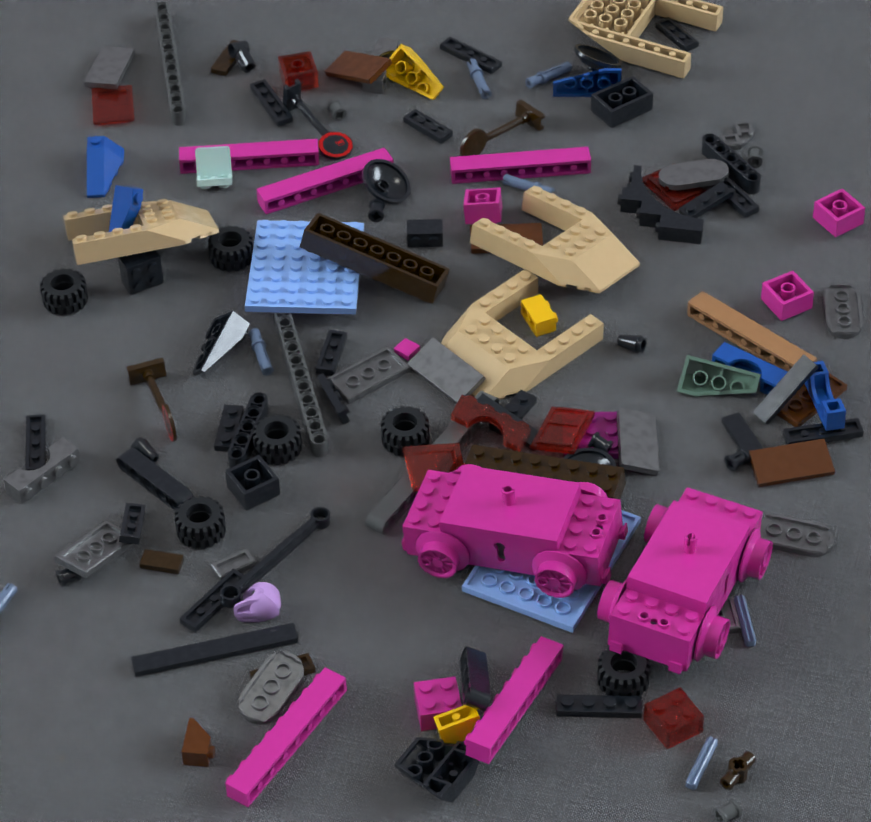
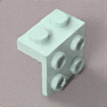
(213, 167)

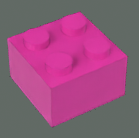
(482, 204)
(838, 212)
(787, 295)
(435, 698)

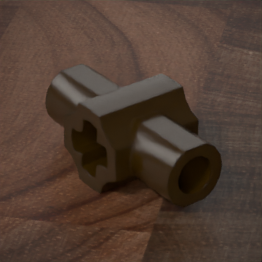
(737, 770)

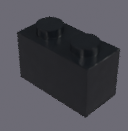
(425, 233)

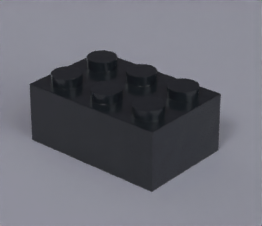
(622, 101)

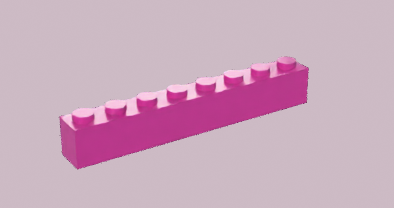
(259, 155)
(520, 164)
(316, 182)
(513, 700)
(285, 737)

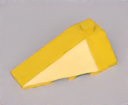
(413, 73)

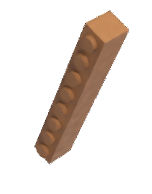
(744, 332)

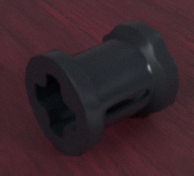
(376, 210)
(600, 443)
(735, 460)
(66, 576)

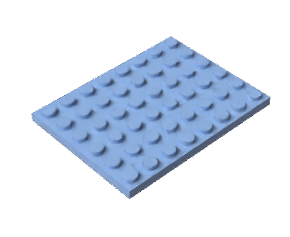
(295, 280)
(522, 595)

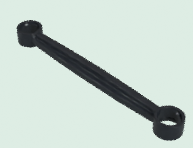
(275, 557)

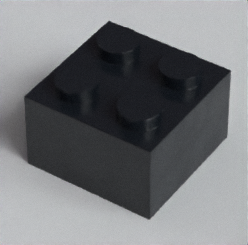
(140, 271)
(252, 482)

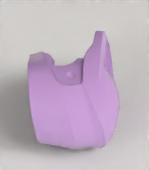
(261, 605)

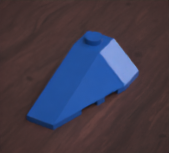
(587, 83)
(103, 162)
(125, 206)

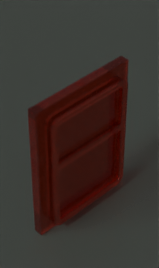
(113, 105)
(673, 198)
(562, 430)
(431, 457)

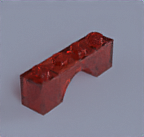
(469, 412)

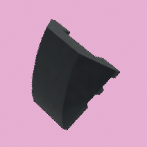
(438, 767)

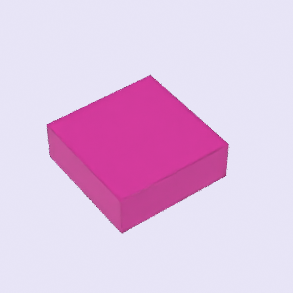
(407, 349)

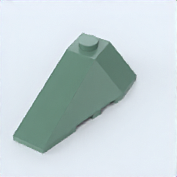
(707, 378)

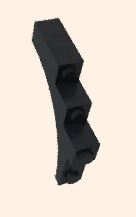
(667, 223)

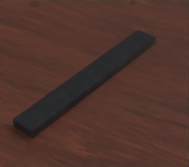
(214, 649)

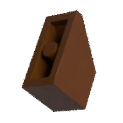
(197, 746)

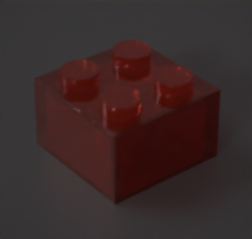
(300, 67)
(673, 718)

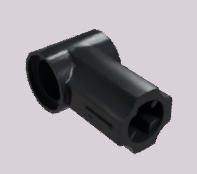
(240, 51)

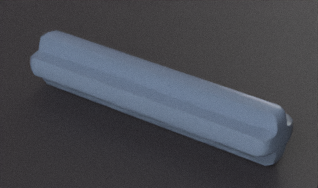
(745, 621)
(701, 763)

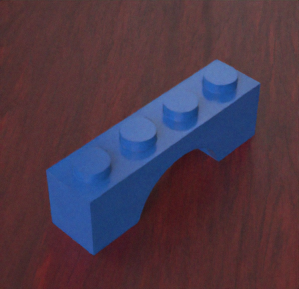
(735, 357)
(829, 409)

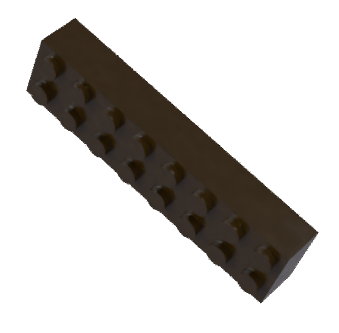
(374, 258)
(607, 477)

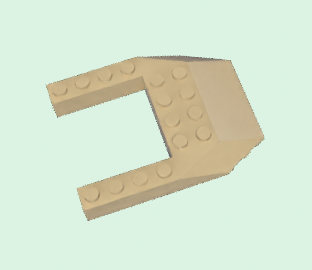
(621, 22)
(156, 227)
(580, 256)
(501, 355)

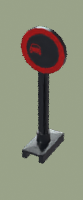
(331, 144)

